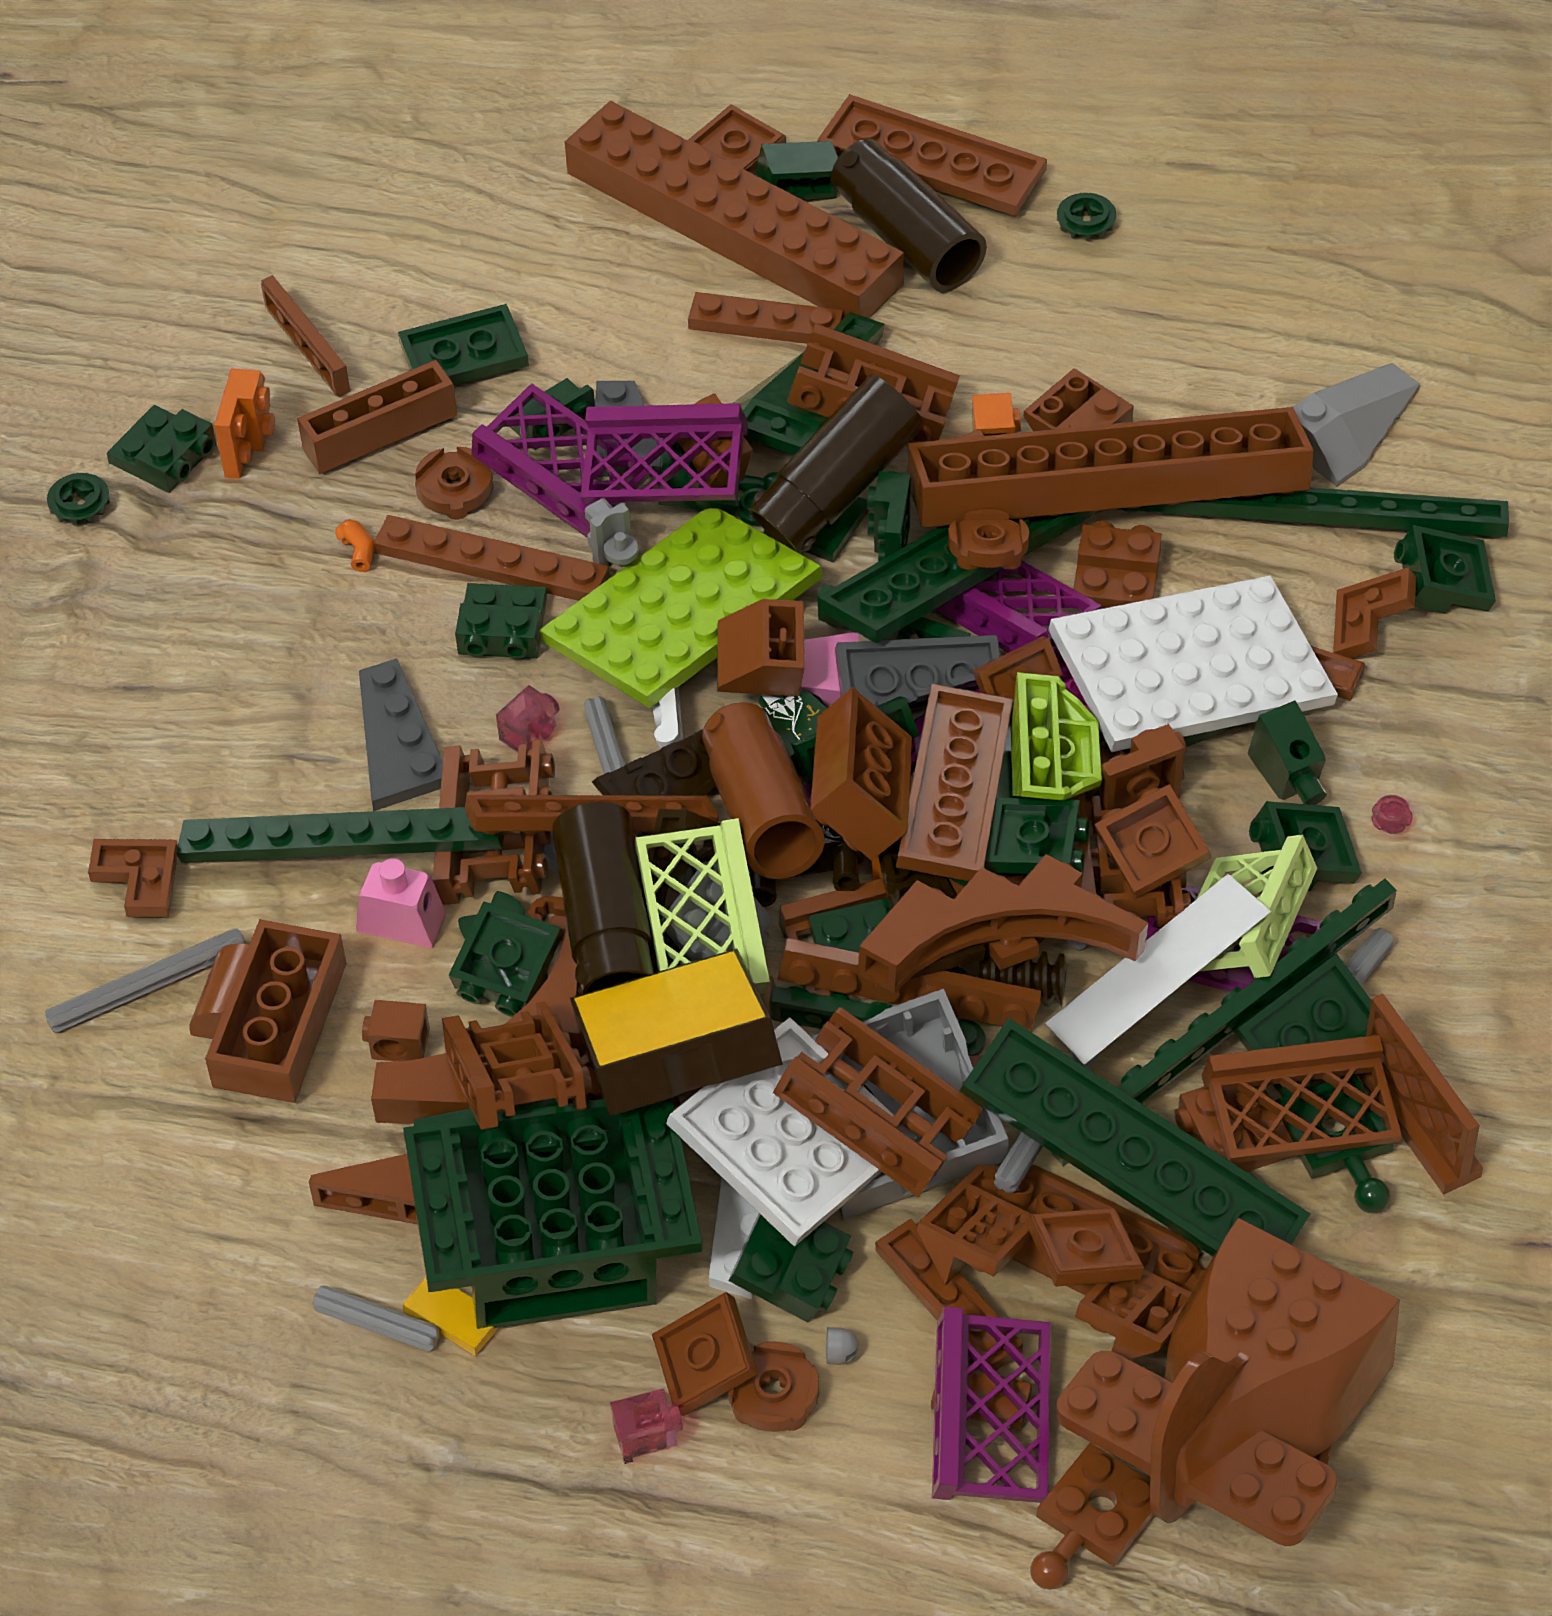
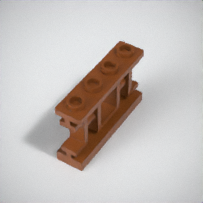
(849, 361)
(458, 875)
(1112, 880)
(515, 1064)
(862, 1123)

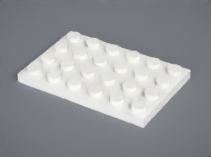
(1191, 661)

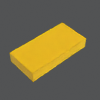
(453, 1315)

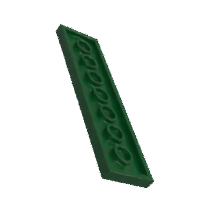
(920, 580)
(1123, 1143)

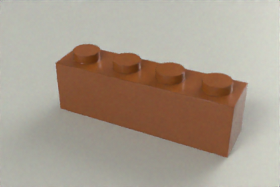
(377, 416)

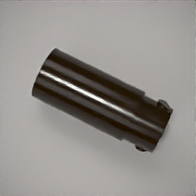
(909, 215)
(836, 464)
(603, 895)

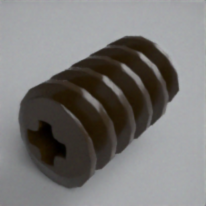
(1038, 976)

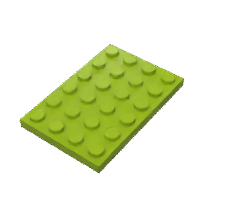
(661, 612)

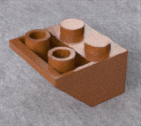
(1077, 403)
(762, 649)

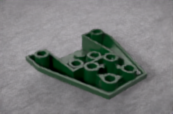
(773, 418)

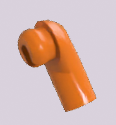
(353, 532)

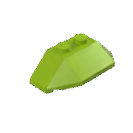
(1052, 740)

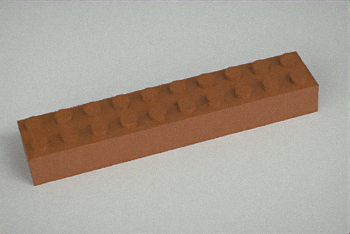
(734, 212)
(1111, 466)

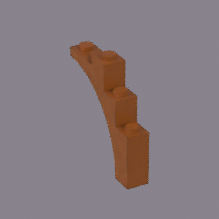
(989, 908)
(428, 1084)

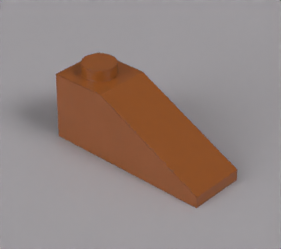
(370, 1189)

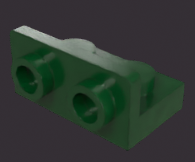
(568, 395)

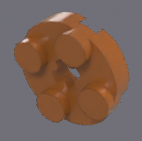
(457, 498)
(988, 540)
(787, 1408)

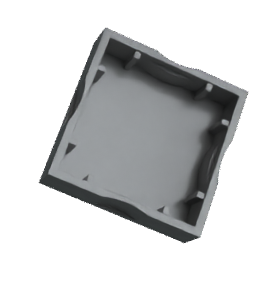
(933, 1037)

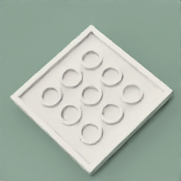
(771, 1150)

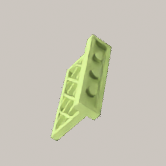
(736, 890)
(1282, 894)

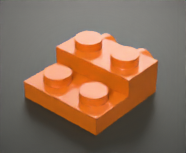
(243, 419)

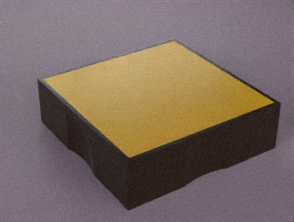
(675, 1031)

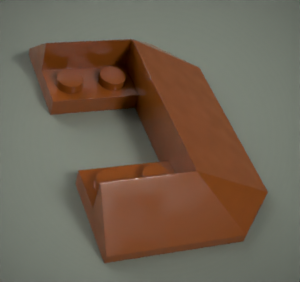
(990, 1228)

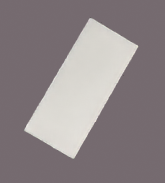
(1166, 964)

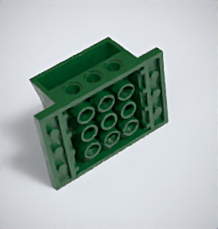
(551, 1209)

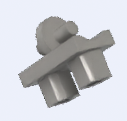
(610, 533)

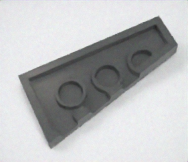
(911, 665)
(398, 741)

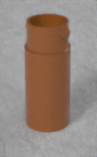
(762, 791)

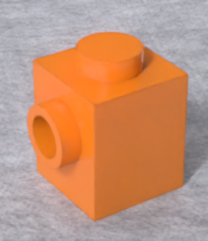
(995, 414)

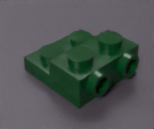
(163, 447)
(892, 512)
(1446, 569)
(501, 620)
(1029, 829)
(1323, 832)
(504, 958)
(790, 1275)

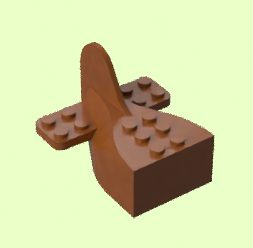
(1255, 1385)

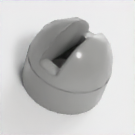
(840, 1345)

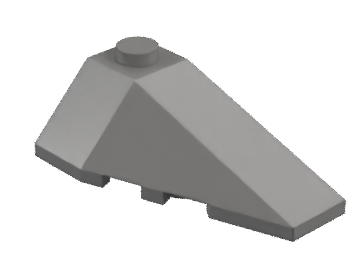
(1352, 419)

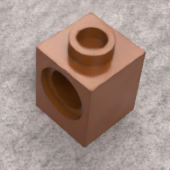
(396, 1030)

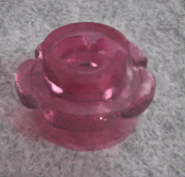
(1395, 807)

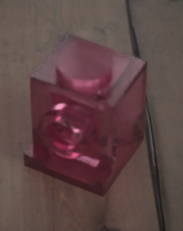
(527, 718)
(645, 1424)

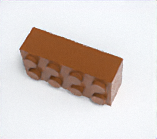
(861, 774)
(276, 1011)

